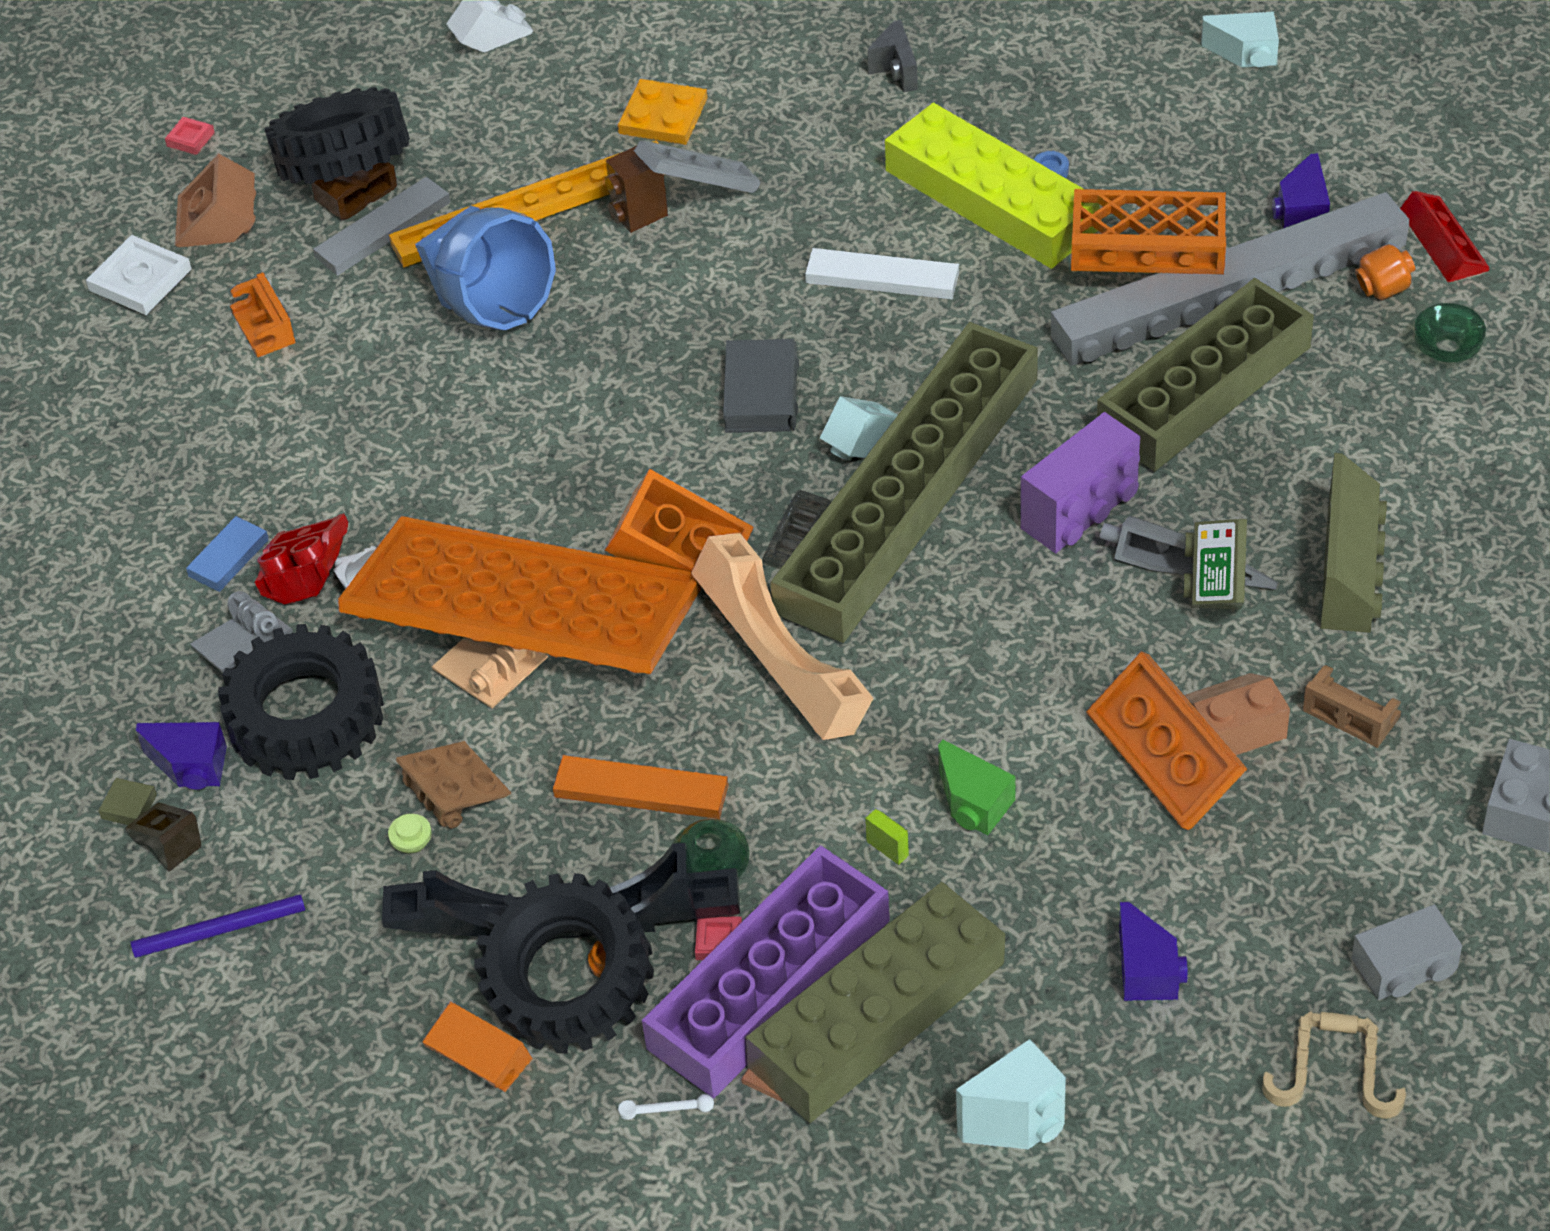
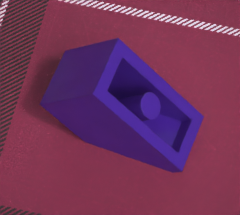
(1302, 194)
(186, 752)
(1148, 958)

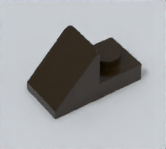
(169, 832)

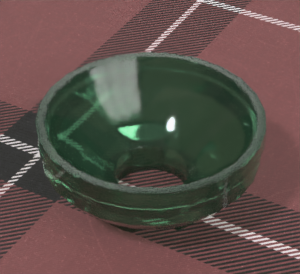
(1450, 323)
(730, 853)

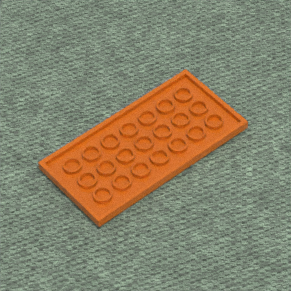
(522, 594)

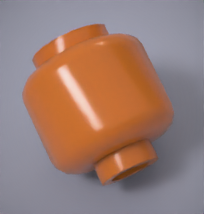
(1385, 272)

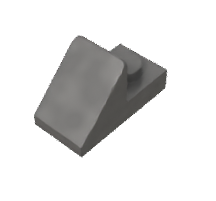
(894, 54)

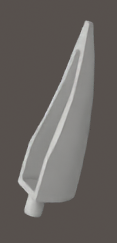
(1162, 550)

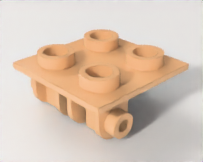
(487, 668)

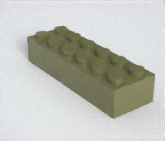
(1209, 370)
(875, 1001)

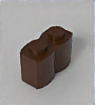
(352, 194)

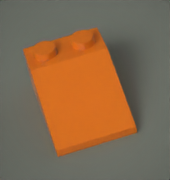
(669, 525)

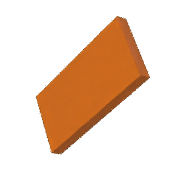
(1166, 741)

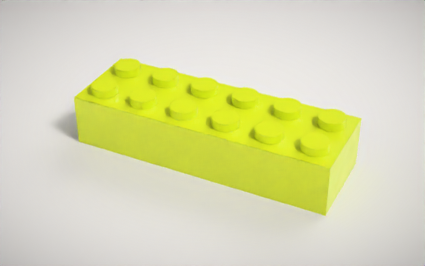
(986, 183)

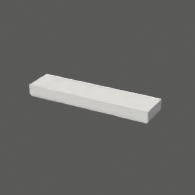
(882, 273)

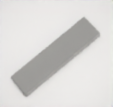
(697, 166)
(373, 229)

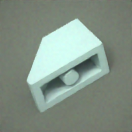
(1242, 38)
(856, 427)

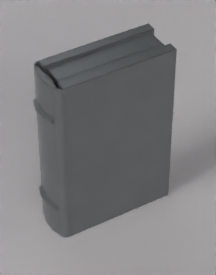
(760, 385)

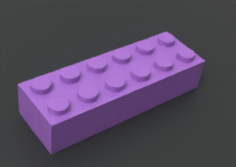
(763, 965)

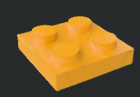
(662, 111)

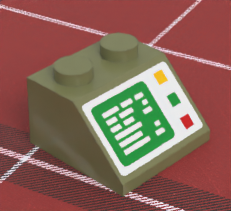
(1216, 564)

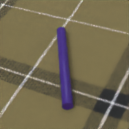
(217, 926)

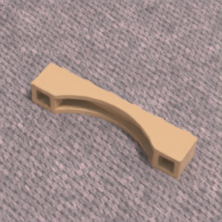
(735, 581)

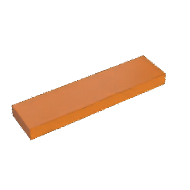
(641, 787)

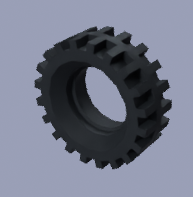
(337, 135)
(309, 741)
(534, 921)

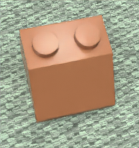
(216, 205)
(1244, 711)

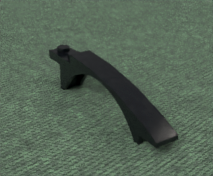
(657, 895)

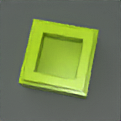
(887, 836)

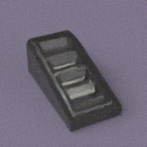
(803, 509)

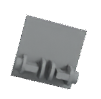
(248, 622)

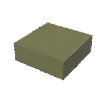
(127, 801)

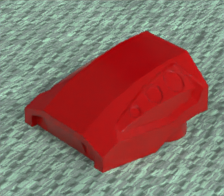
(300, 560)

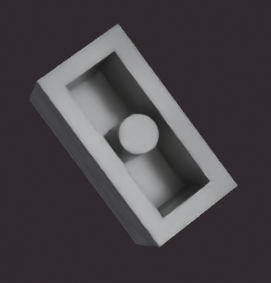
(1407, 953)

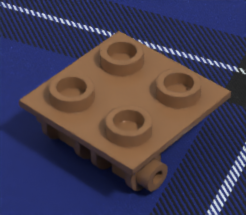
(450, 780)

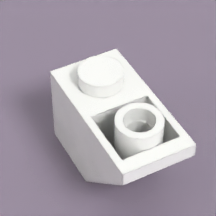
(487, 24)

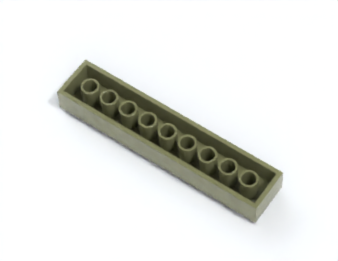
(904, 482)

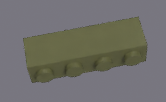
(1352, 549)

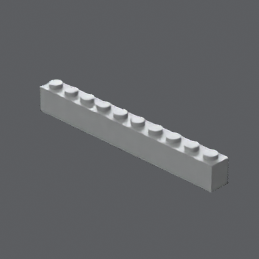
(1277, 259)

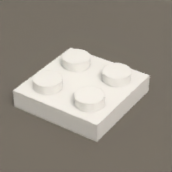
(138, 274)

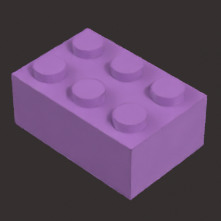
(1080, 482)

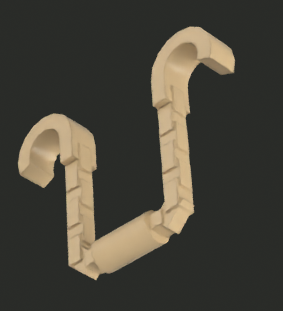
(1337, 1023)

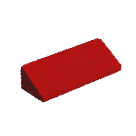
(1443, 237)

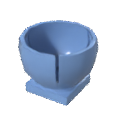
(490, 263)

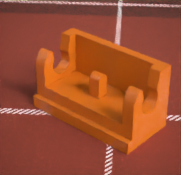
(262, 316)
(478, 1046)

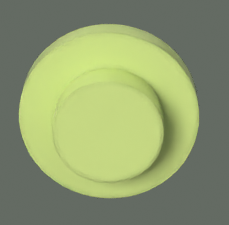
(410, 833)

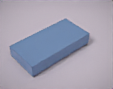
(227, 554)

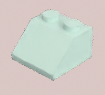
(1013, 1101)

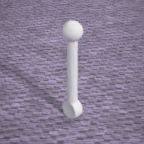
(629, 1109)

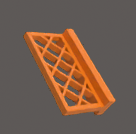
(1148, 251)

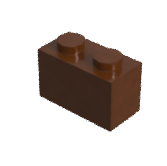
(634, 191)

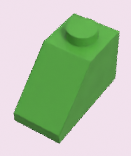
(974, 788)

